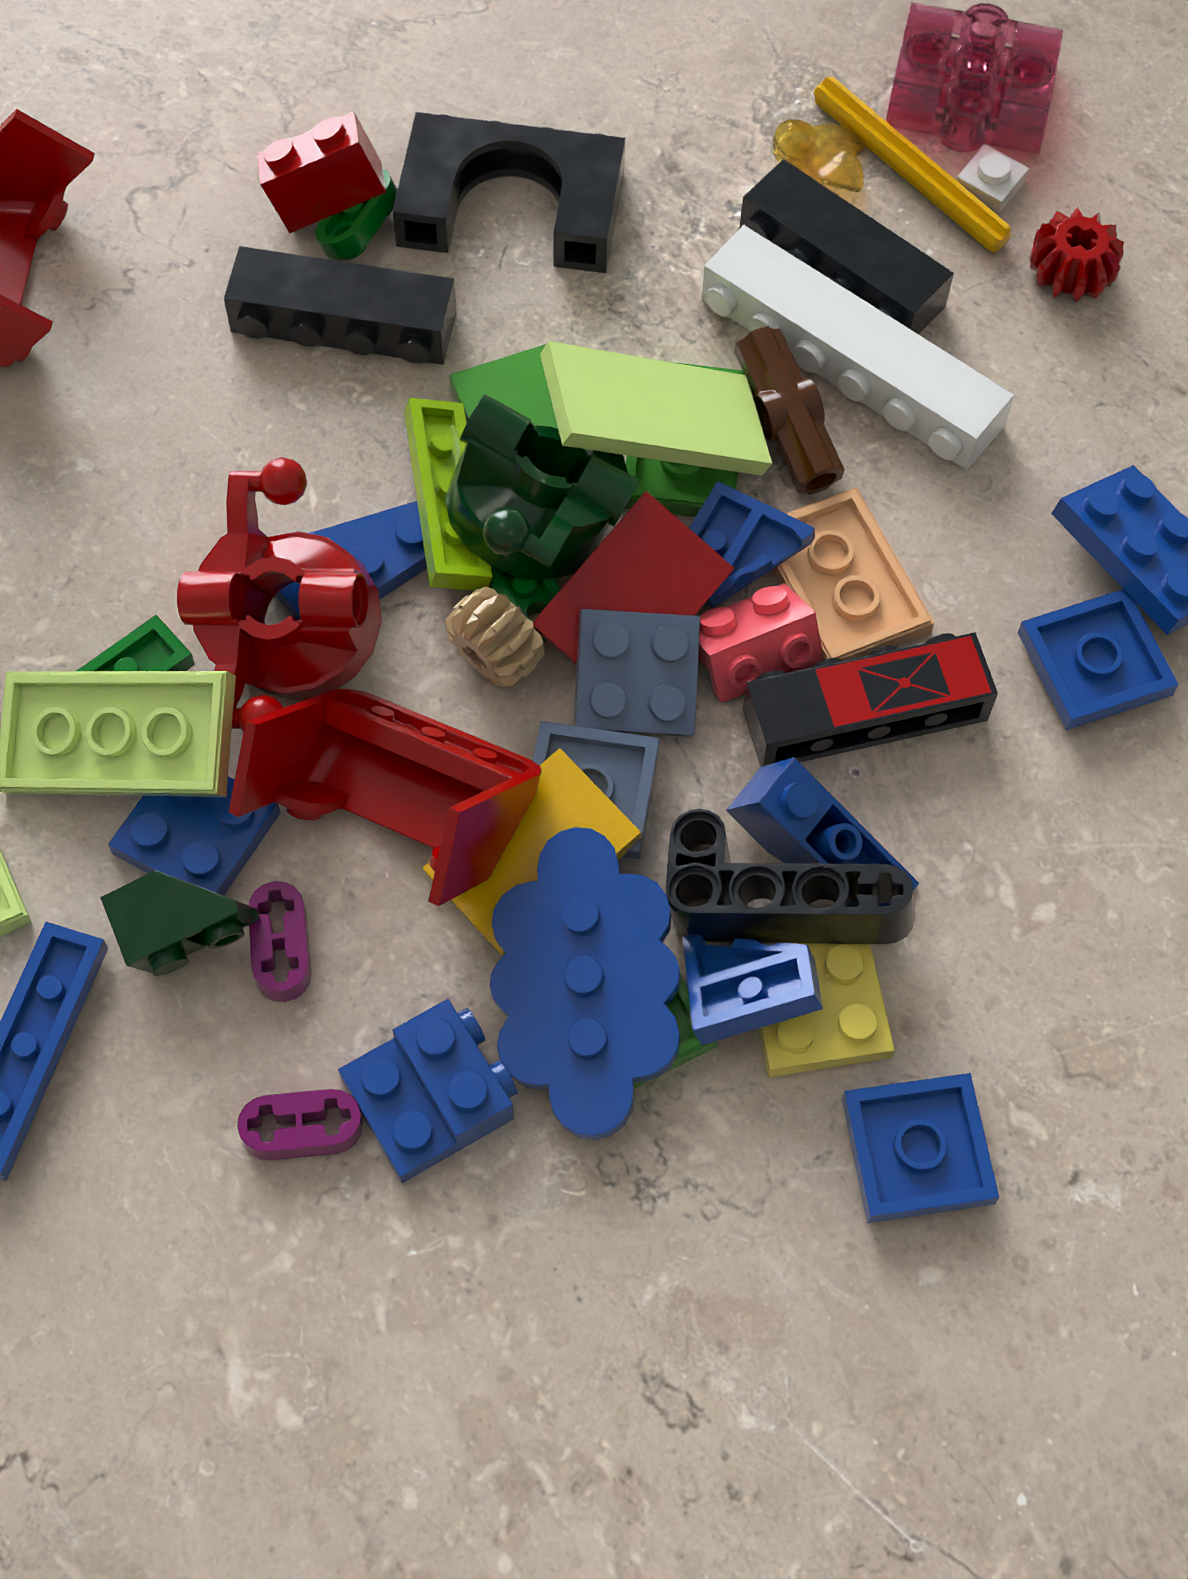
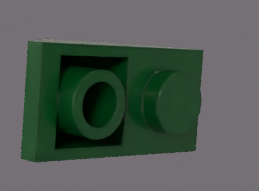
(167, 918)

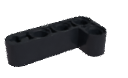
(787, 886)

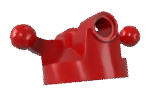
(243, 574)

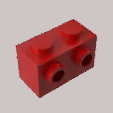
(320, 172)

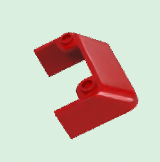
(33, 182)
(393, 771)

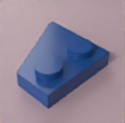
(747, 536)
(747, 985)

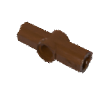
(789, 410)

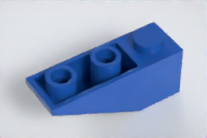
(803, 821)

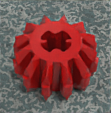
(1076, 255)

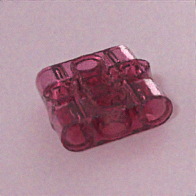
(975, 78)

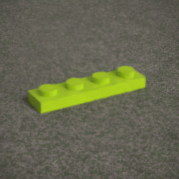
(435, 451)

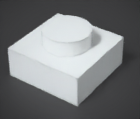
(993, 178)

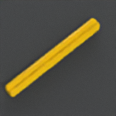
(913, 164)

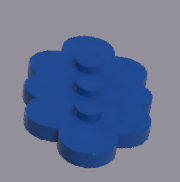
(585, 983)

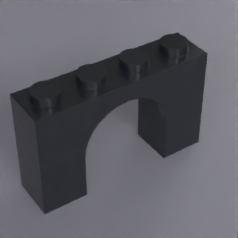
(457, 153)

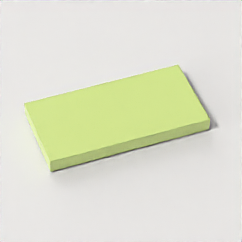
(654, 409)
(116, 733)

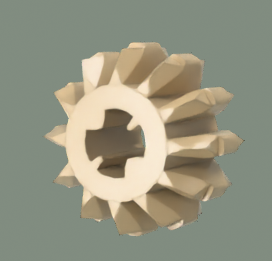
(494, 637)

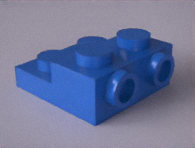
(430, 1089)

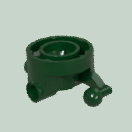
(528, 498)

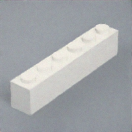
(857, 347)

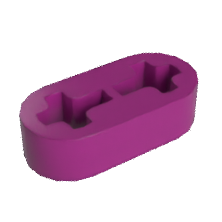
(293, 940)
(300, 1109)

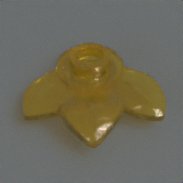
(822, 152)

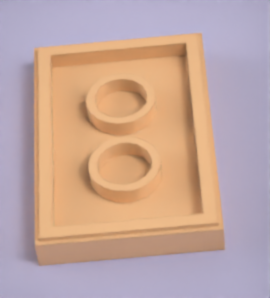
(853, 580)

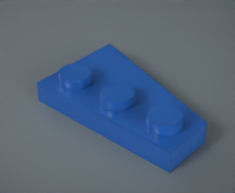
(384, 542)

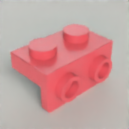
(757, 637)

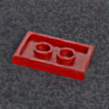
(640, 566)

